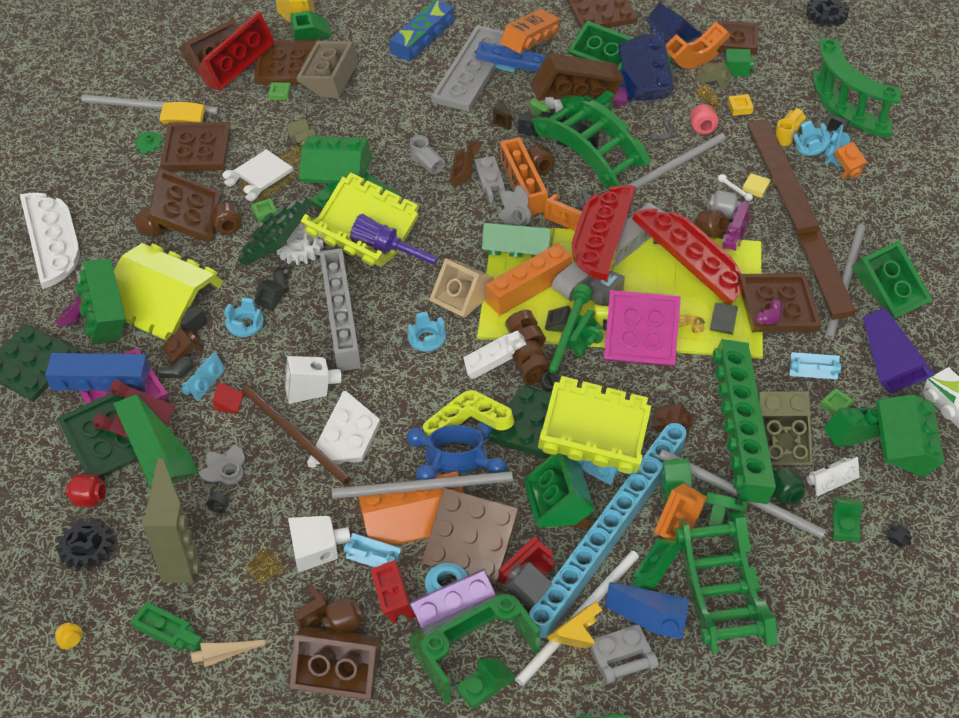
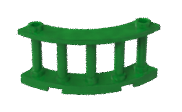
(836, 65)
(577, 109)
(747, 585)

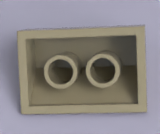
(329, 68)

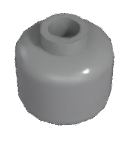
(724, 202)

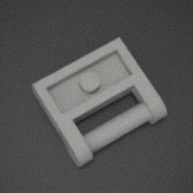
(621, 646)

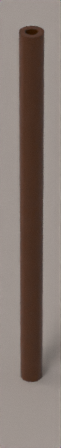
(325, 461)

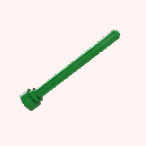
(581, 295)

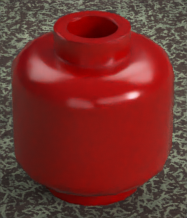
(86, 490)

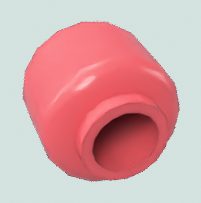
(704, 119)

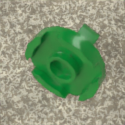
(721, 505)

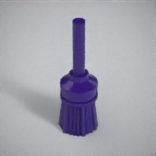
(384, 238)

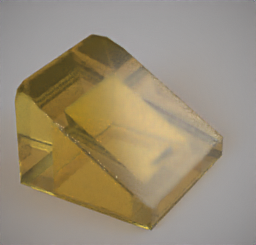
(264, 566)

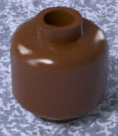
(541, 158)
(226, 218)
(712, 223)
(148, 227)
(343, 616)

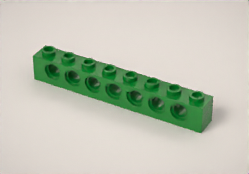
(743, 422)

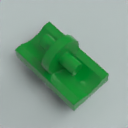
(586, 333)

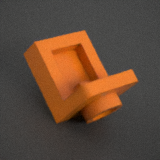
(851, 160)

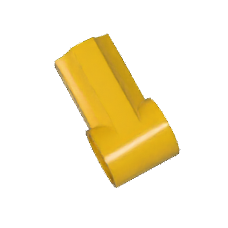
(789, 126)

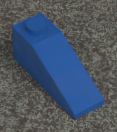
(650, 609)

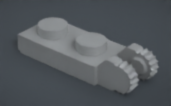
(489, 176)

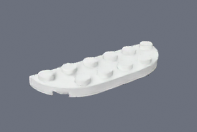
(51, 237)

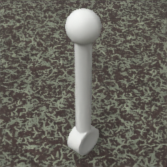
(748, 196)

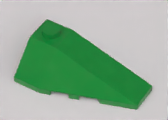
(153, 440)

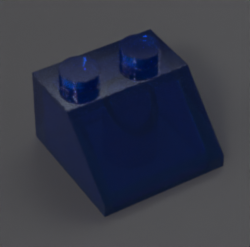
(671, 23)

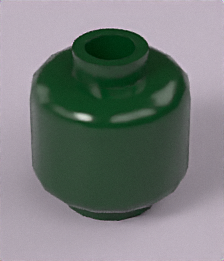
(789, 486)

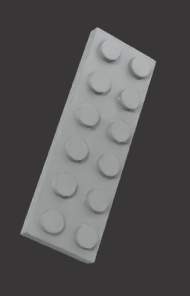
(466, 74)

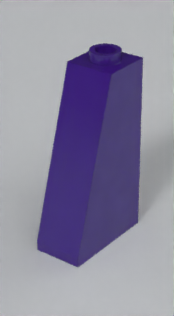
(894, 354)

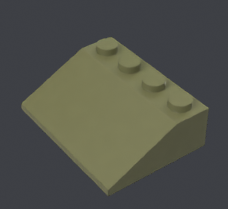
(168, 531)

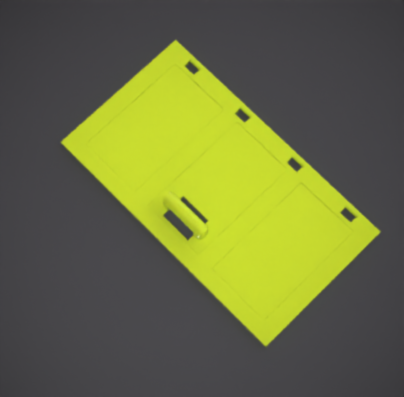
(645, 271)

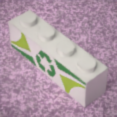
(944, 393)

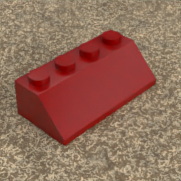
(236, 53)

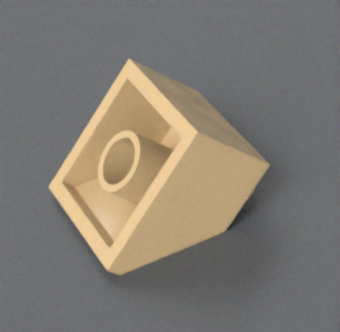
(460, 287)

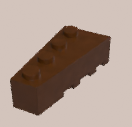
(574, 76)

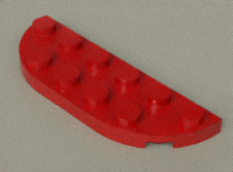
(601, 230)
(694, 251)

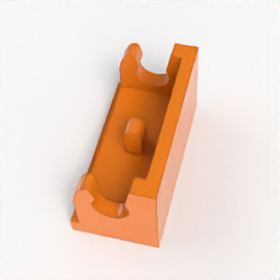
(561, 213)
(682, 503)

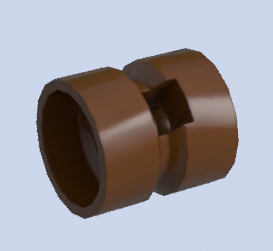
(526, 324)
(531, 362)

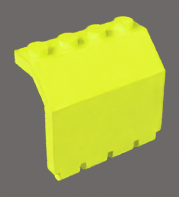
(354, 199)
(159, 288)
(595, 425)

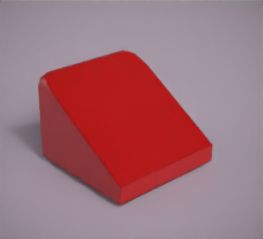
(227, 399)

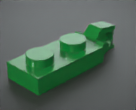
(656, 563)
(166, 628)

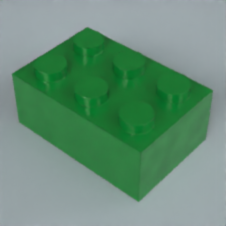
(100, 301)

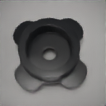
(899, 535)

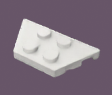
(347, 432)

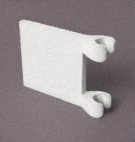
(259, 172)

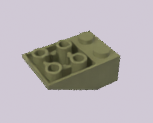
(787, 426)

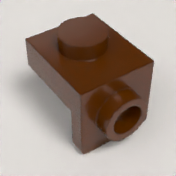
(181, 344)
(672, 414)
(311, 613)

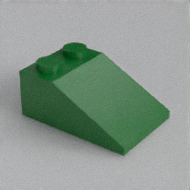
(892, 280)

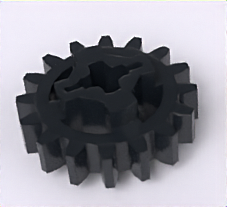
(827, 12)
(85, 544)

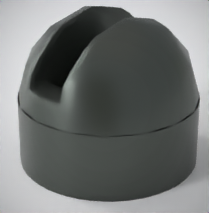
(552, 379)
(221, 499)

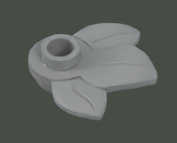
(515, 207)
(221, 465)

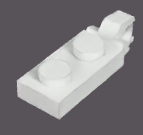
(493, 354)

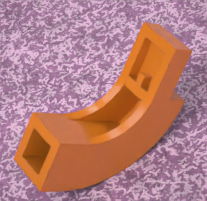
(699, 51)

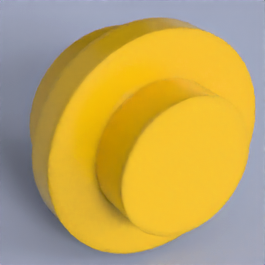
(68, 635)

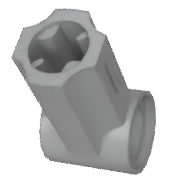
(425, 155)

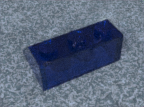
(646, 67)

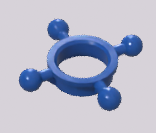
(451, 462)

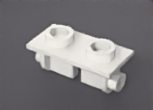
(835, 476)

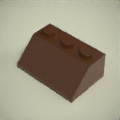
(202, 45)
(335, 662)

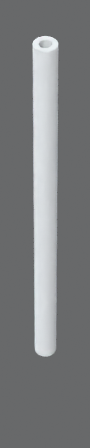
(596, 596)

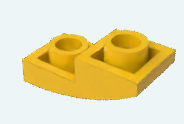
(181, 112)

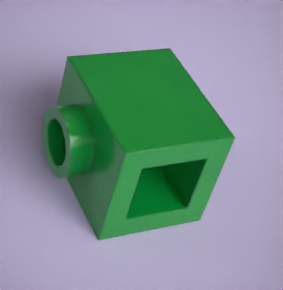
(739, 62)

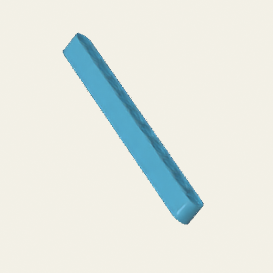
(672, 440)

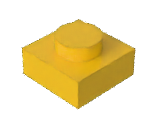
(740, 105)

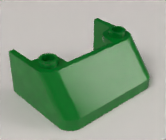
(433, 641)

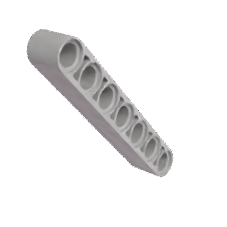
(631, 239)

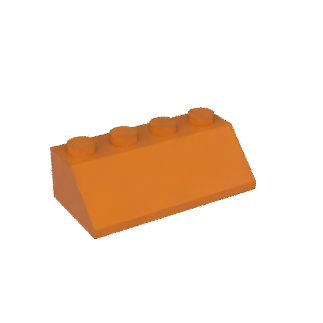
(402, 515)

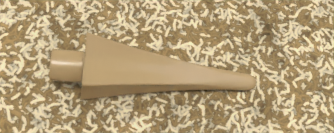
(215, 652)

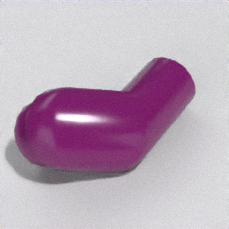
(771, 315)

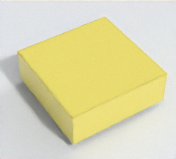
(756, 185)

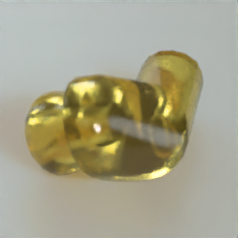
(710, 96)
(689, 320)

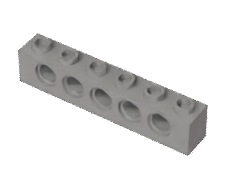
(340, 310)

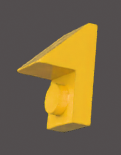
(574, 630)

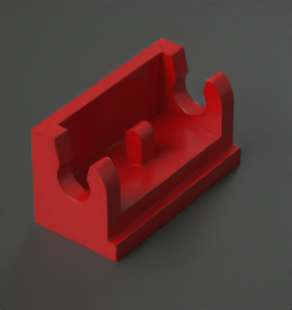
(531, 552)
(392, 591)

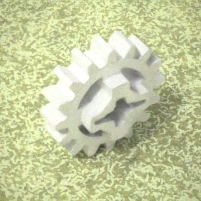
(300, 247)

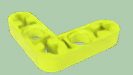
(471, 404)

